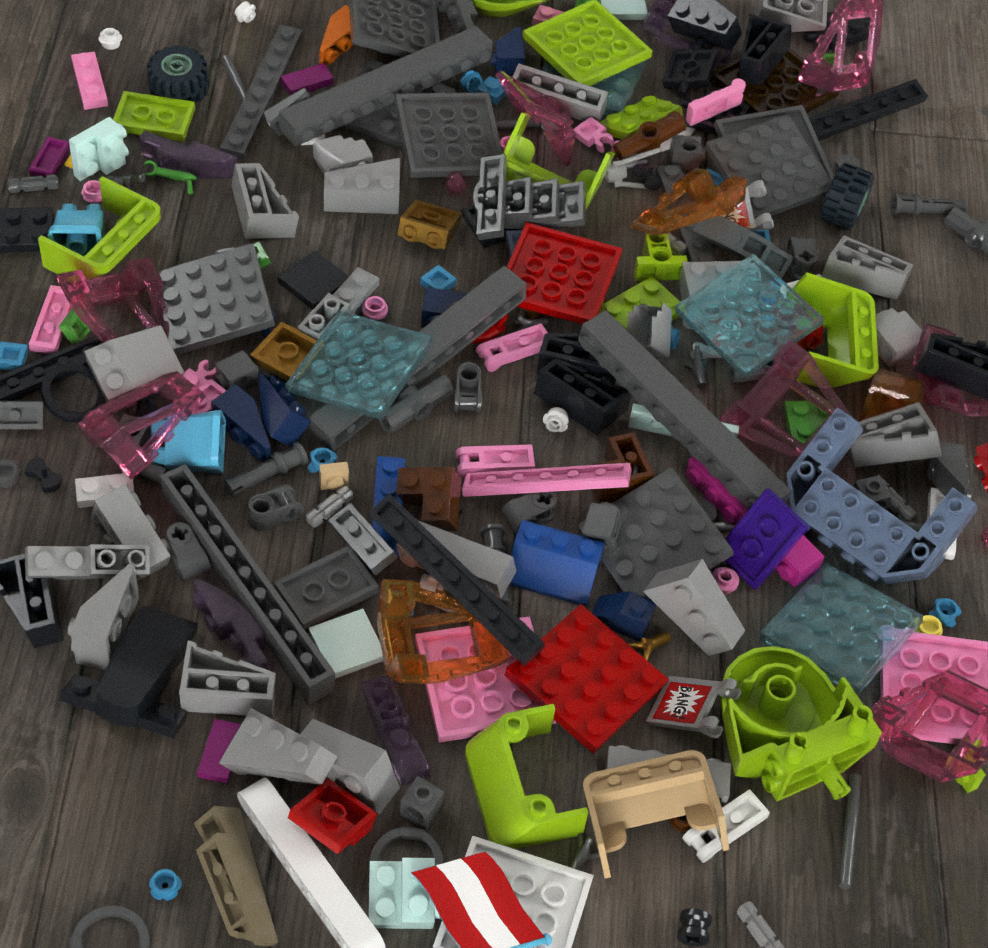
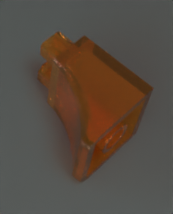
(890, 392)

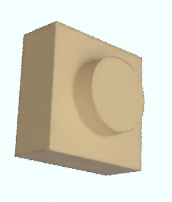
(333, 475)

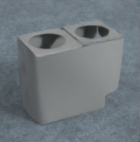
(340, 153)
(644, 323)
(896, 336)

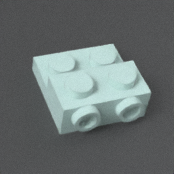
(98, 149)
(398, 897)

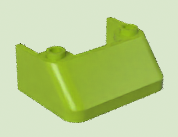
(521, 151)
(136, 219)
(850, 330)
(505, 810)

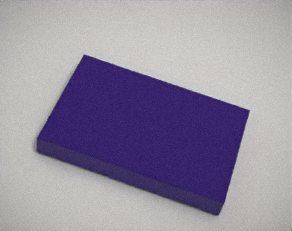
(764, 538)

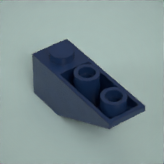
(279, 412)
(243, 421)

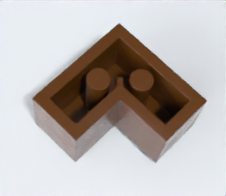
(625, 449)
(435, 490)

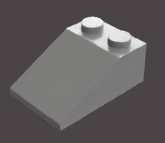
(801, 14)
(131, 361)
(104, 620)

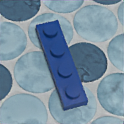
(386, 484)

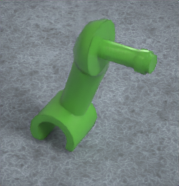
(172, 174)

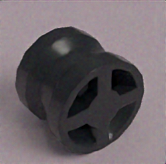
(694, 927)

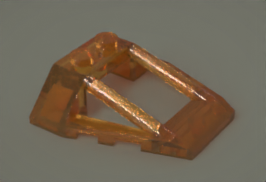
(708, 202)
(396, 641)

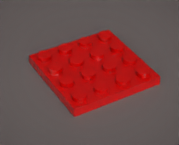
(563, 272)
(588, 678)

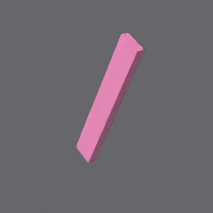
(547, 479)

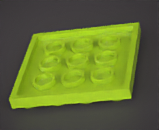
(587, 43)

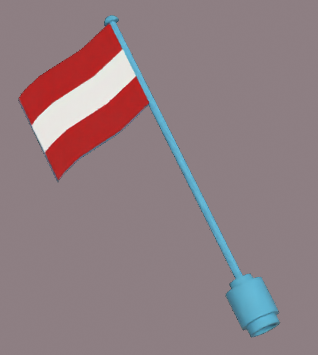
(479, 904)

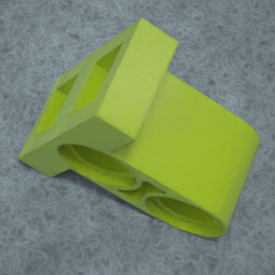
(658, 260)

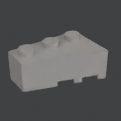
(259, 204)
(867, 268)
(128, 525)
(359, 766)

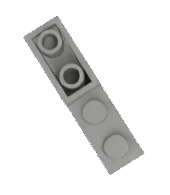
(347, 299)
(85, 562)

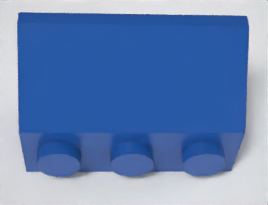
(555, 562)

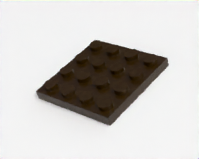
(779, 89)

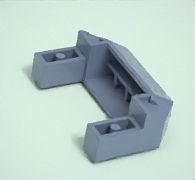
(859, 525)

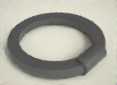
(407, 833)
(75, 940)

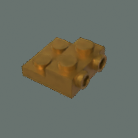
(429, 224)
(283, 351)

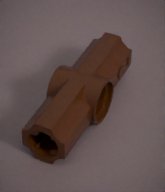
(658, 131)

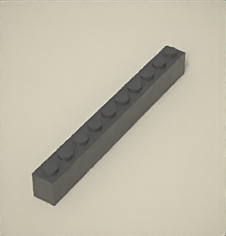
(378, 87)
(450, 334)
(679, 411)
(249, 585)

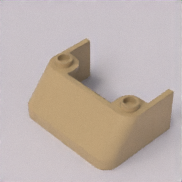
(652, 793)

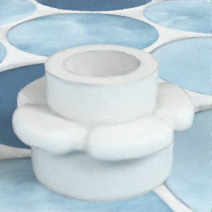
(245, 12)
(110, 38)
(559, 415)

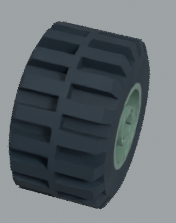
(178, 74)
(847, 196)

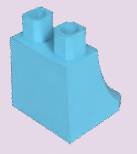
(78, 228)
(196, 442)

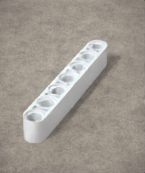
(308, 868)

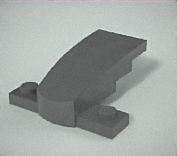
(521, 201)

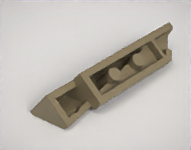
(234, 875)

